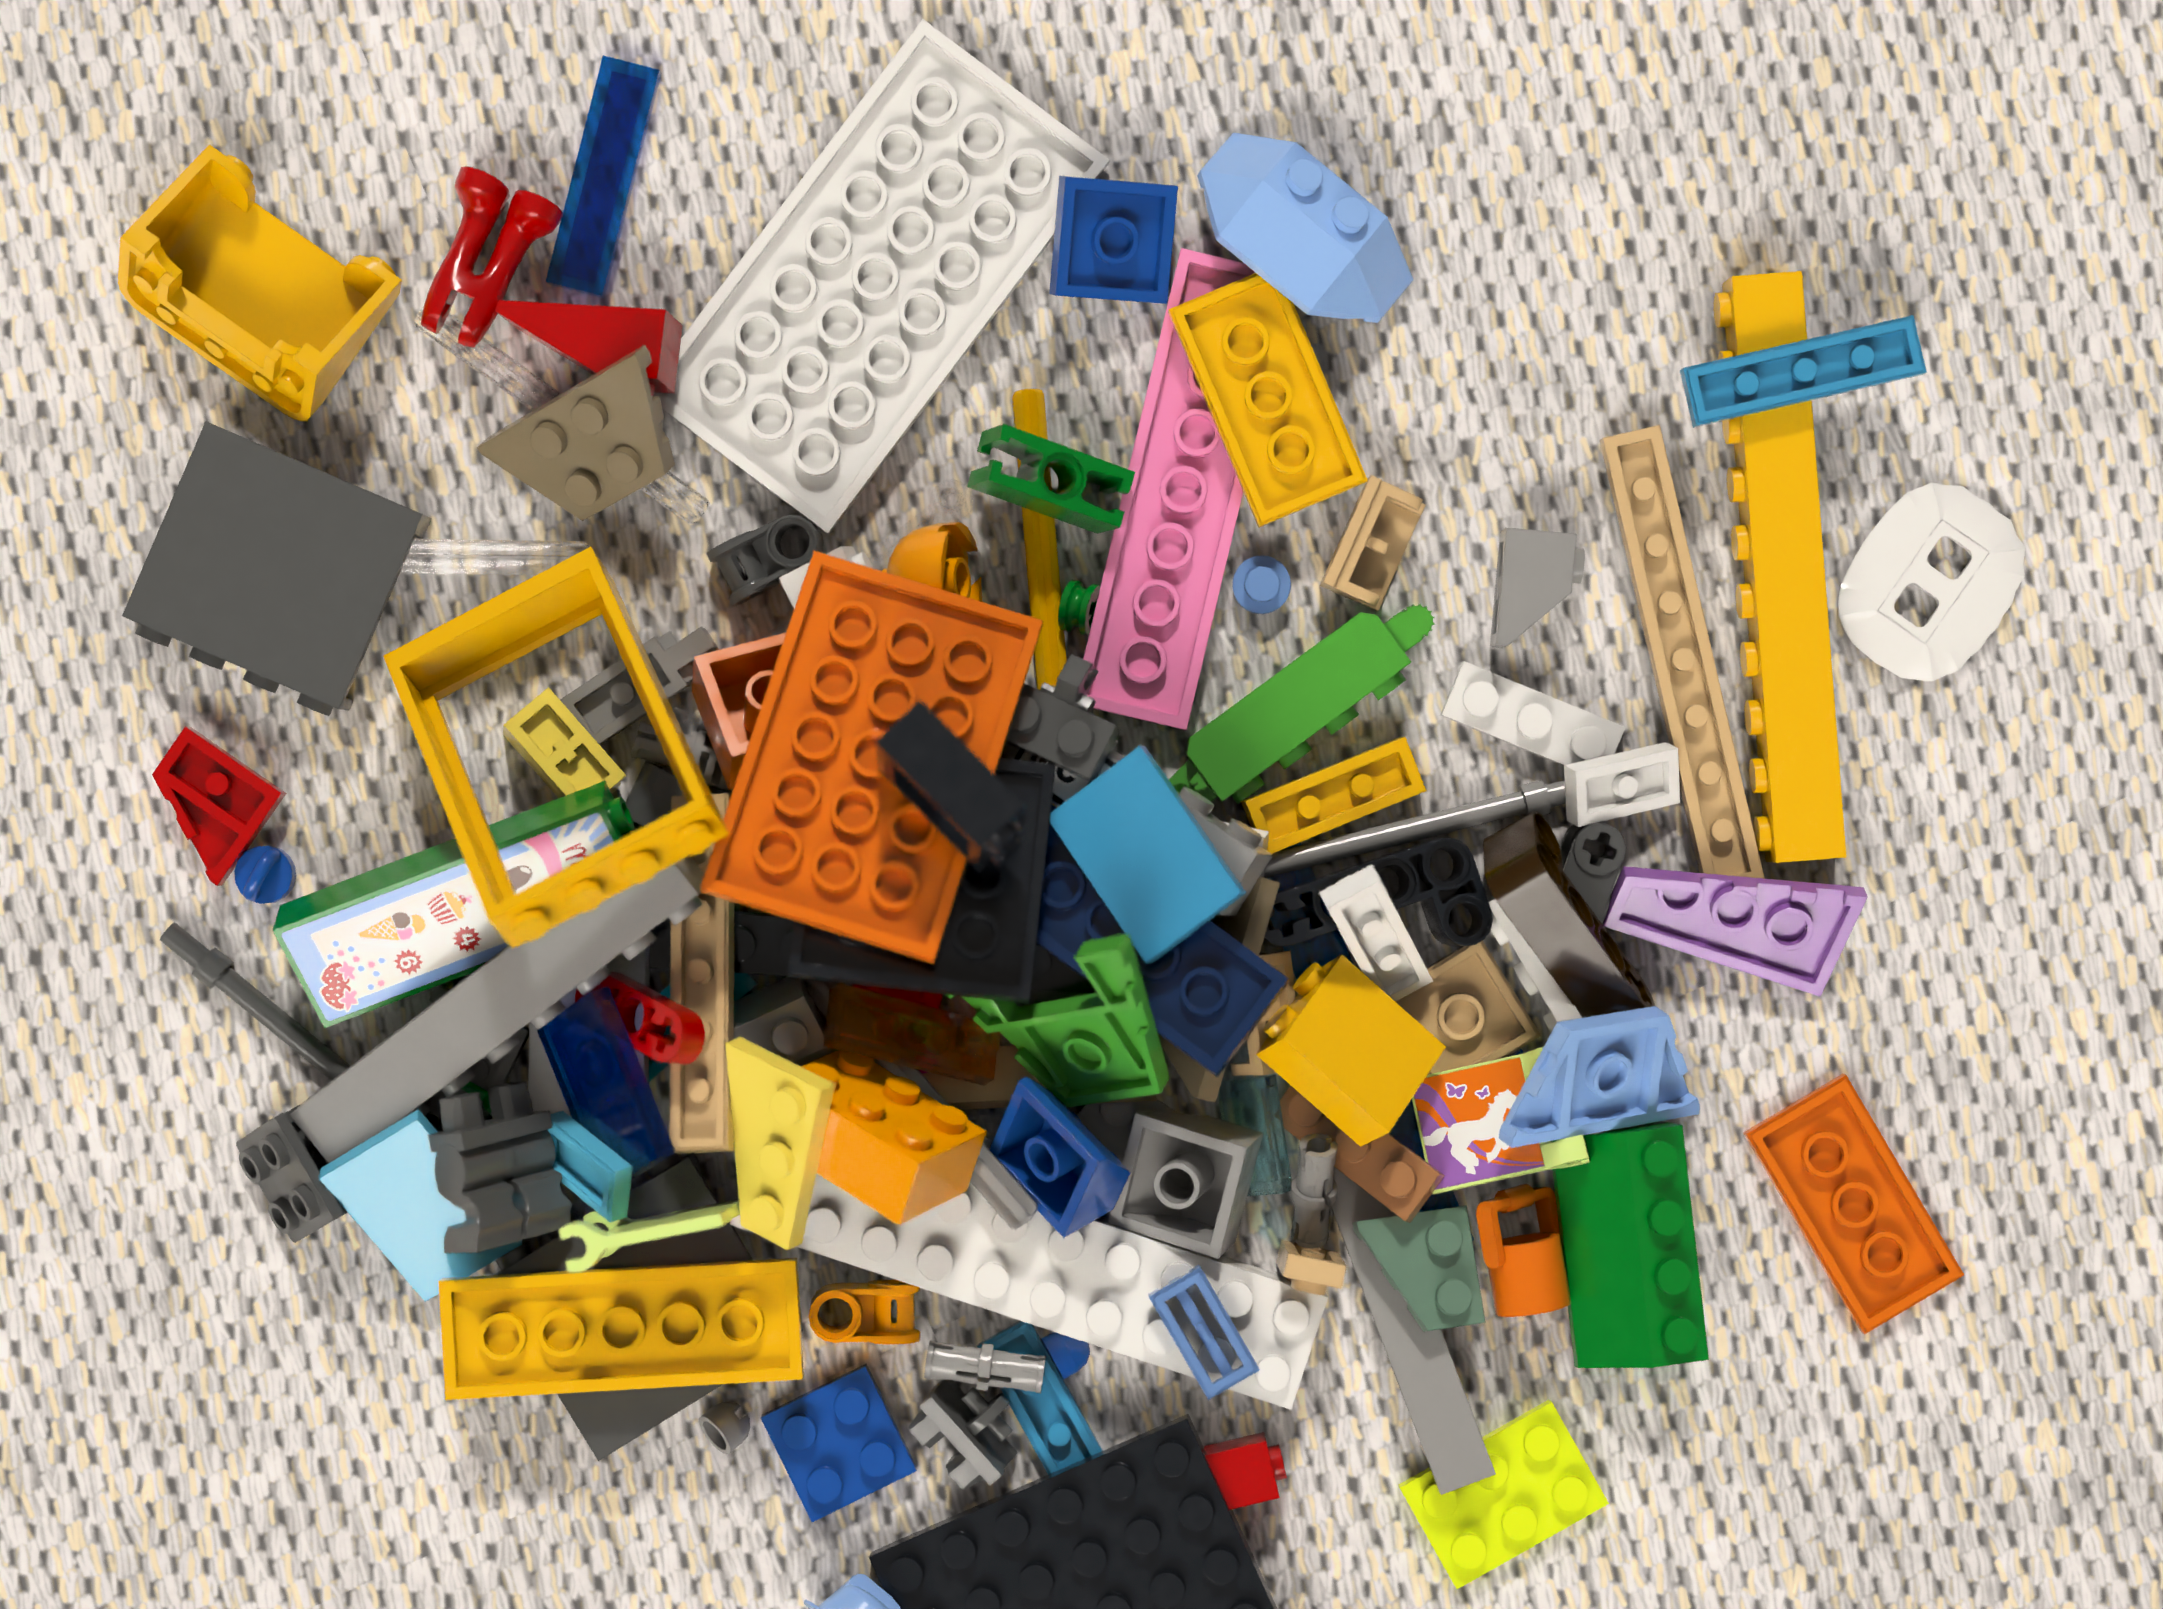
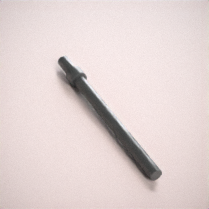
(215, 970)

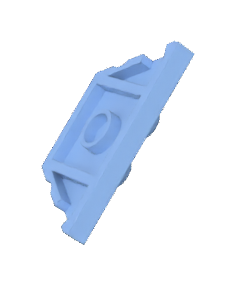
(1601, 1078)

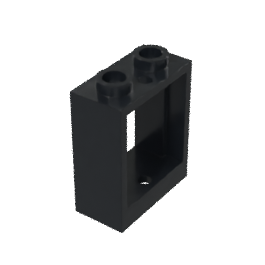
(951, 787)

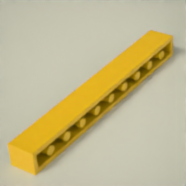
(1782, 589)

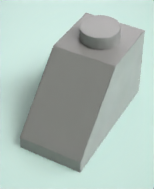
(1531, 579)

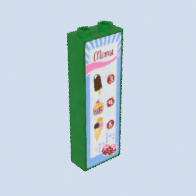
(422, 914)

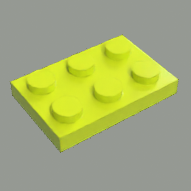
(1533, 1495)

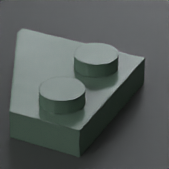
(1429, 1265)

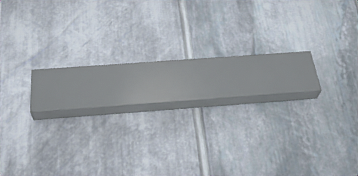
(1417, 1357)

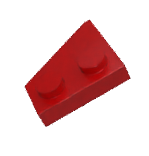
(215, 800)

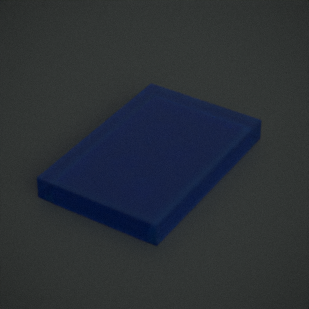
(605, 1080)

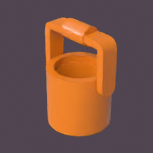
(1525, 1269)

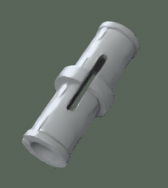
(1314, 1190)
(984, 1367)

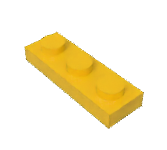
(1335, 795)

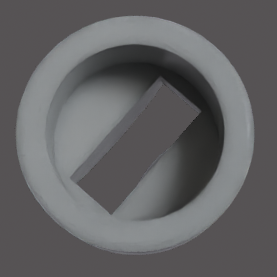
(724, 1427)

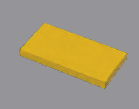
(1267, 398)

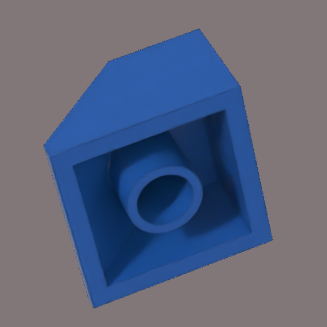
(1057, 1159)

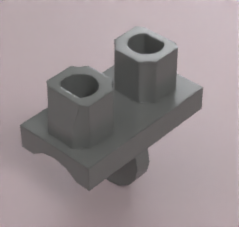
(971, 1427)

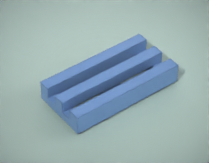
(1177, 1288)

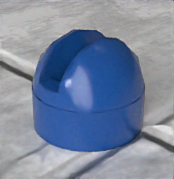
(1067, 1353)

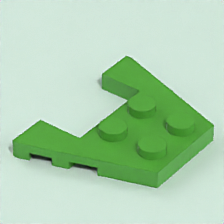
(1092, 1043)

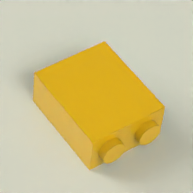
(1349, 1049)

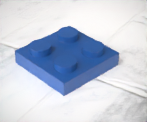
(1113, 239)
(839, 1443)

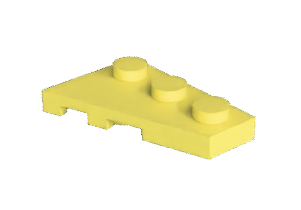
(777, 1139)

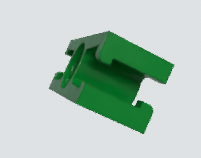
(1029, 488)

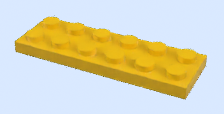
(621, 1328)

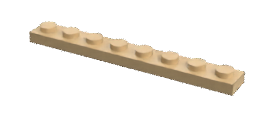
(1681, 653)

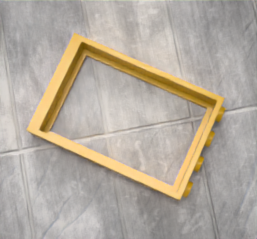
(493, 638)

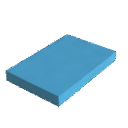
(1146, 854)

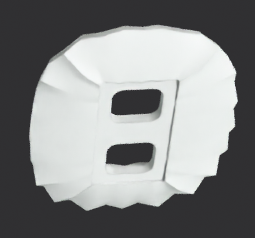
(1898, 556)

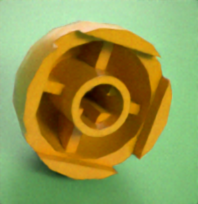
(937, 558)

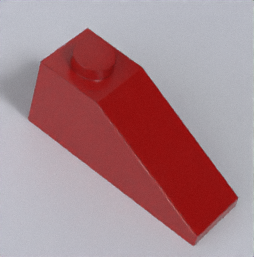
(602, 335)

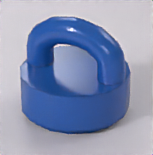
(265, 874)

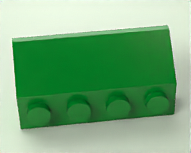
(1631, 1251)

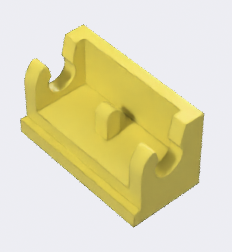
(560, 747)

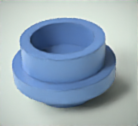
(1261, 584)

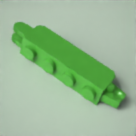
(1298, 702)

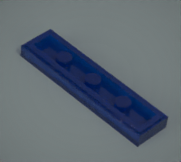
(603, 176)

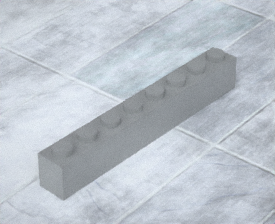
(487, 1011)

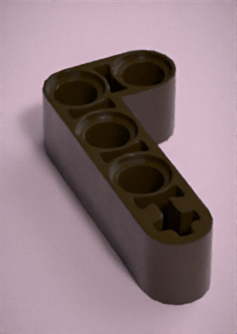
(1556, 921)

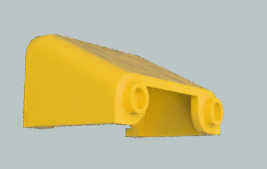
(250, 287)

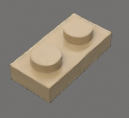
(1310, 1268)

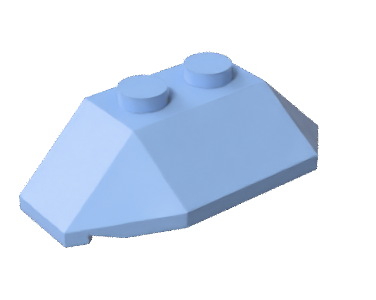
(1303, 229)

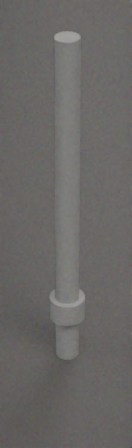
(1529, 798)

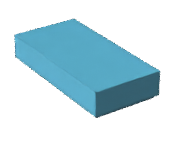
(590, 1168)

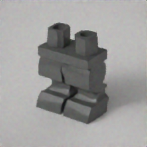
(491, 1162)

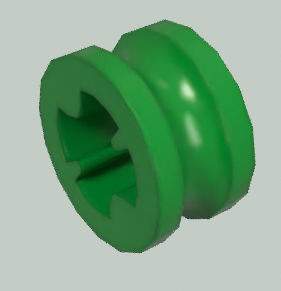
(1077, 607)

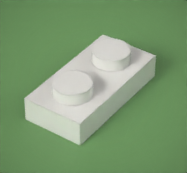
(1622, 784)

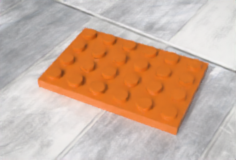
(810, 812)

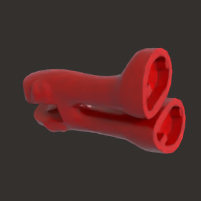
(483, 203)

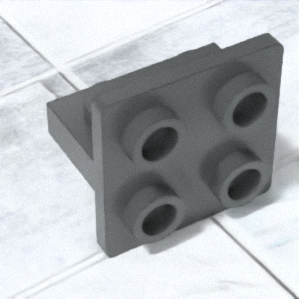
(288, 1173)

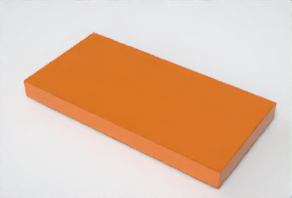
(1853, 1203)

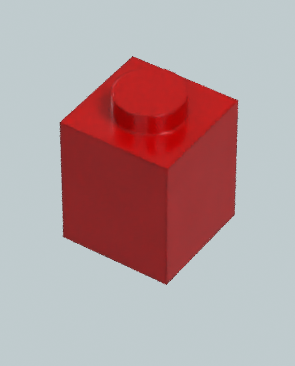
(1246, 1469)

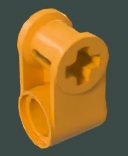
(870, 1312)

